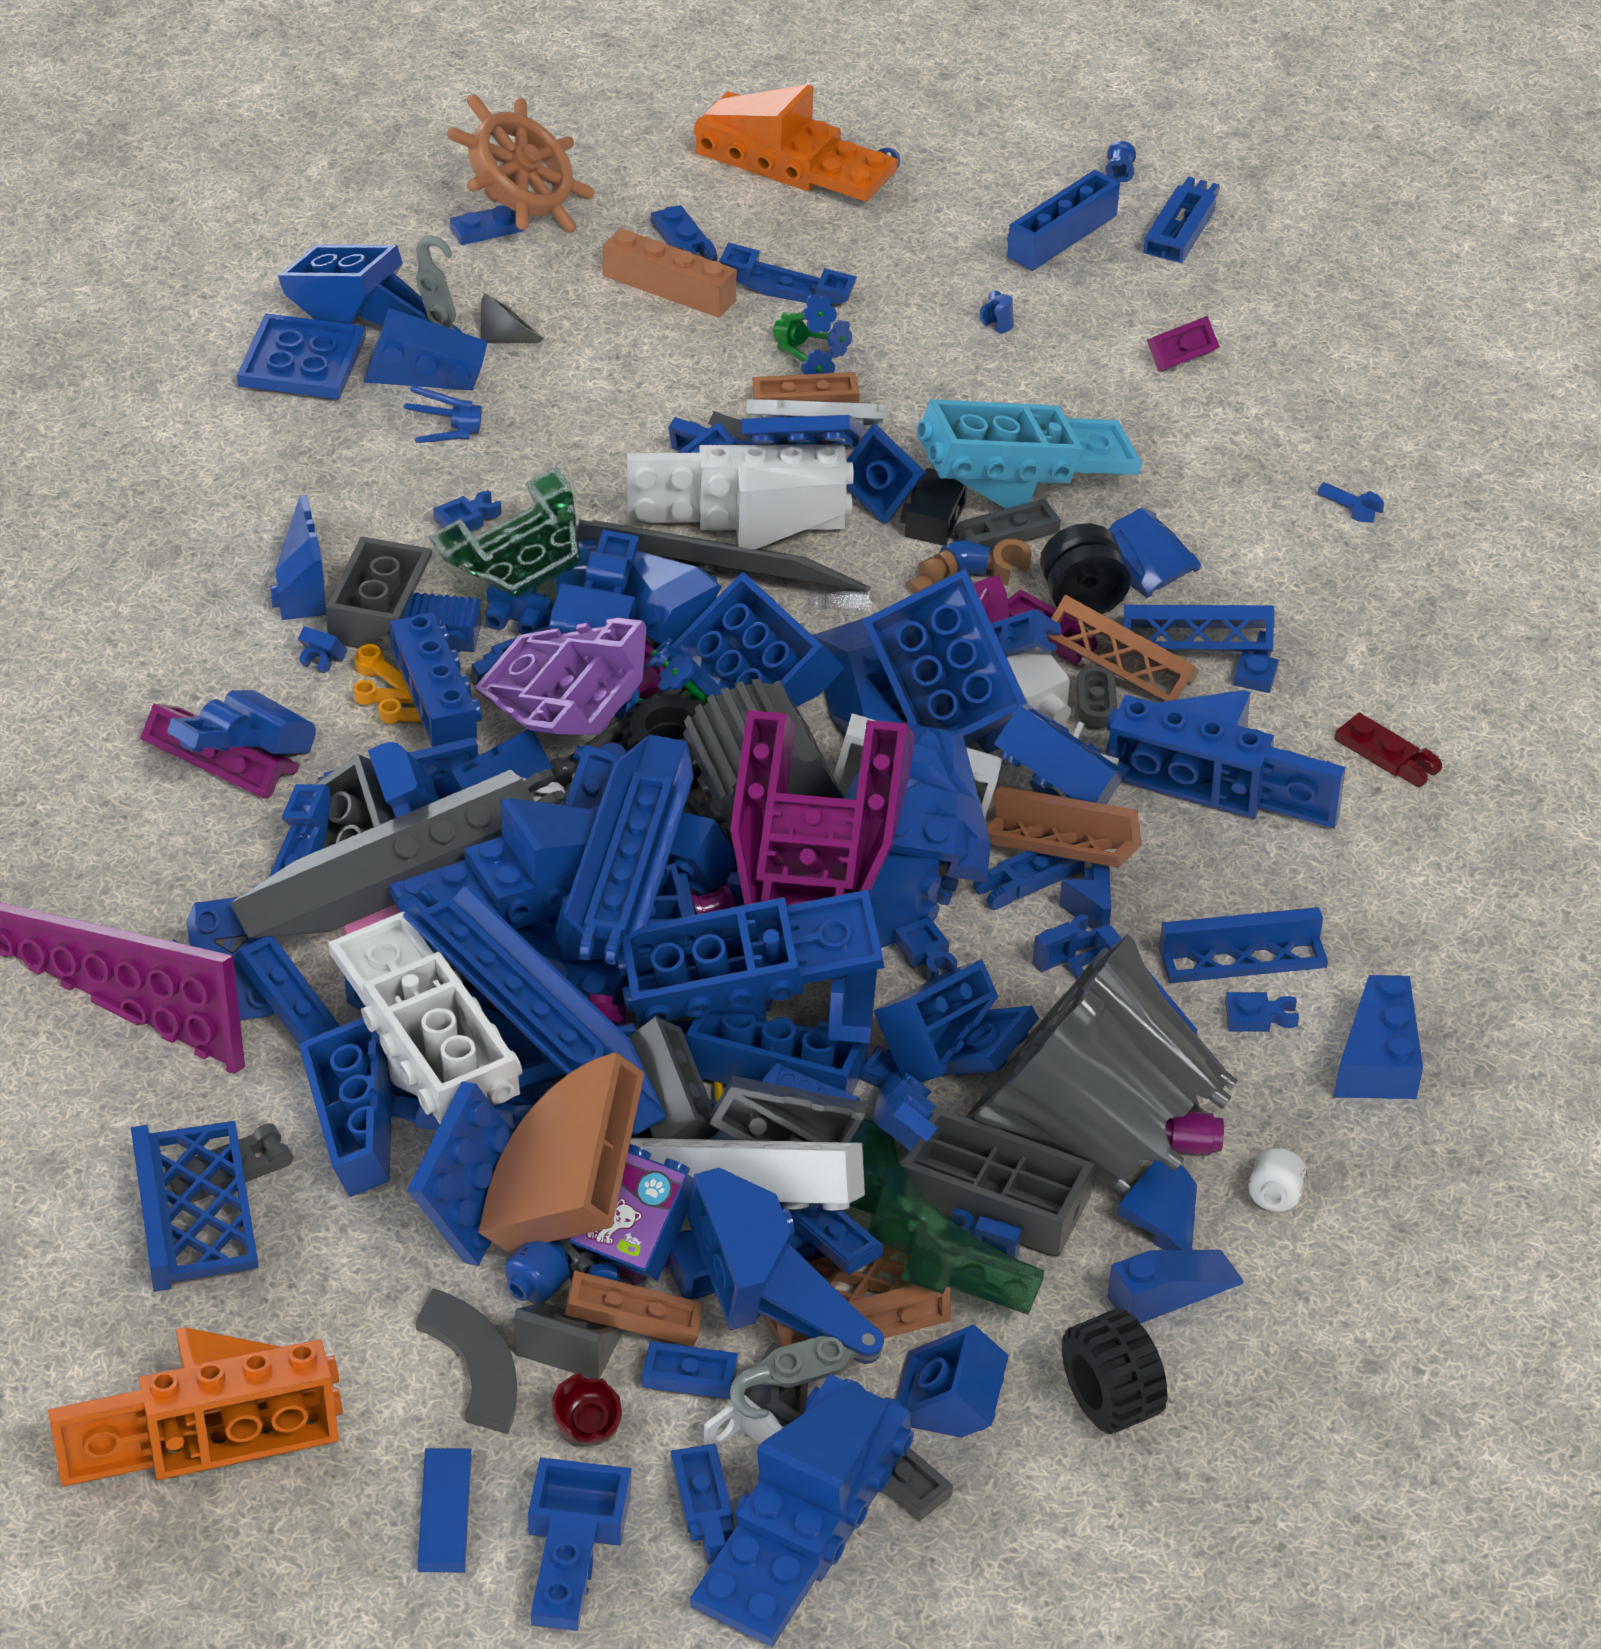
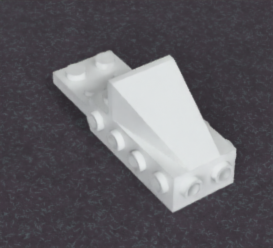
(743, 488)
(424, 1017)

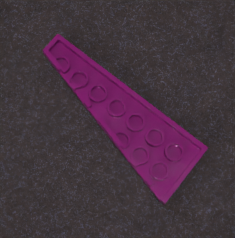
(139, 977)

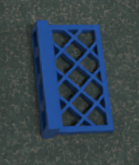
(158, 1216)

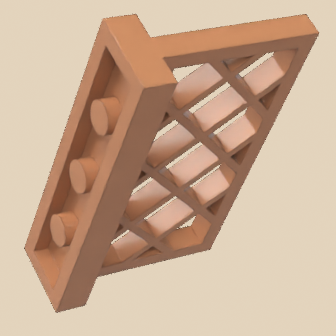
(892, 1311)

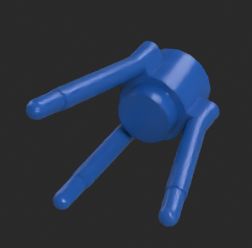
(463, 415)

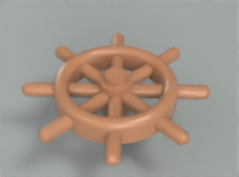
(520, 164)

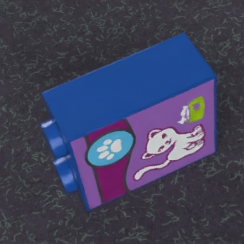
(646, 1217)

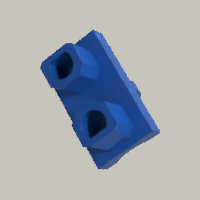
(530, 611)

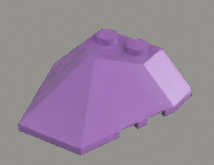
(568, 678)

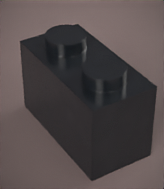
(934, 508)

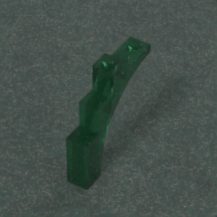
(934, 1246)

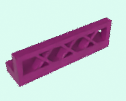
(243, 766)

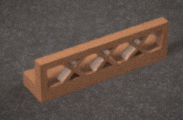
(1130, 642)
(1064, 823)

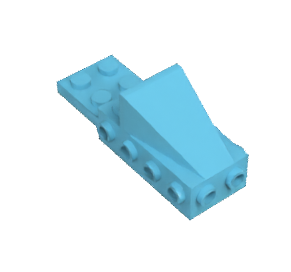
(1014, 446)

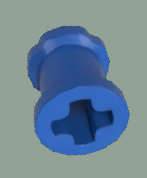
(1121, 160)

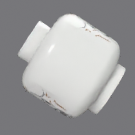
(1277, 1176)

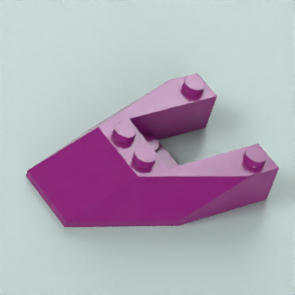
(813, 843)

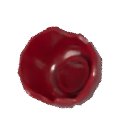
(586, 1410)

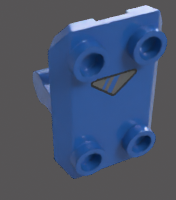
(216, 928)

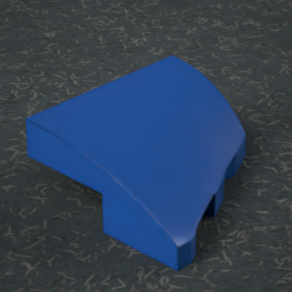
(1163, 1206)

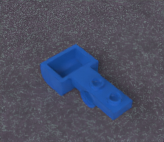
(604, 586)
(245, 721)
(402, 778)
(574, 1509)

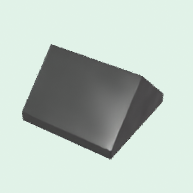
(563, 1341)

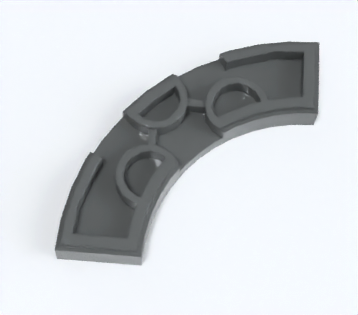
(484, 1353)

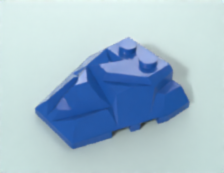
(941, 806)

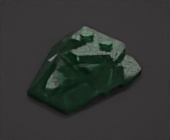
(523, 549)

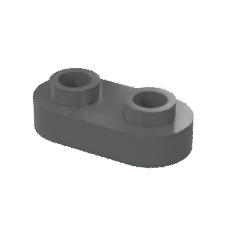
(1095, 696)

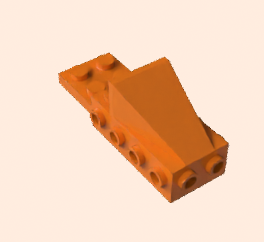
(779, 140)
(221, 1392)

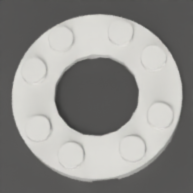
(863, 412)

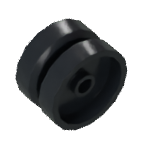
(1086, 566)

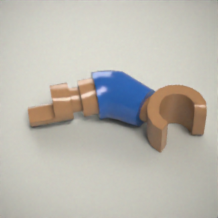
(975, 559)

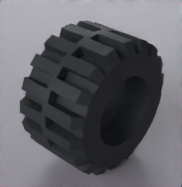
(660, 718)
(1114, 1371)

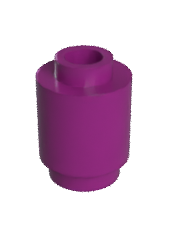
(1195, 1133)

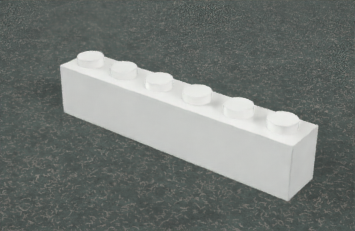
(792, 1170)

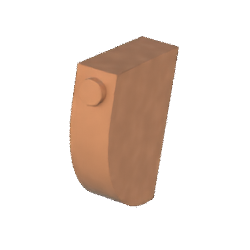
(566, 1158)

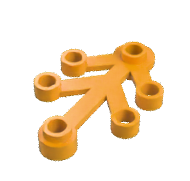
(371, 662)

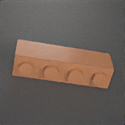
(669, 272)

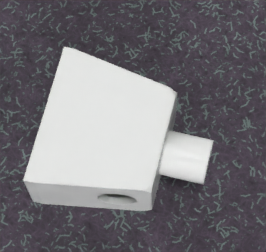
(1042, 682)

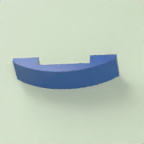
(783, 282)
(308, 821)

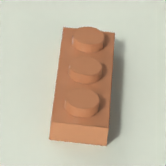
(808, 387)
(634, 1308)

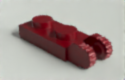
(1388, 750)

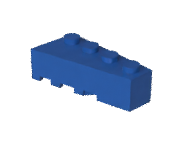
(352, 1102)

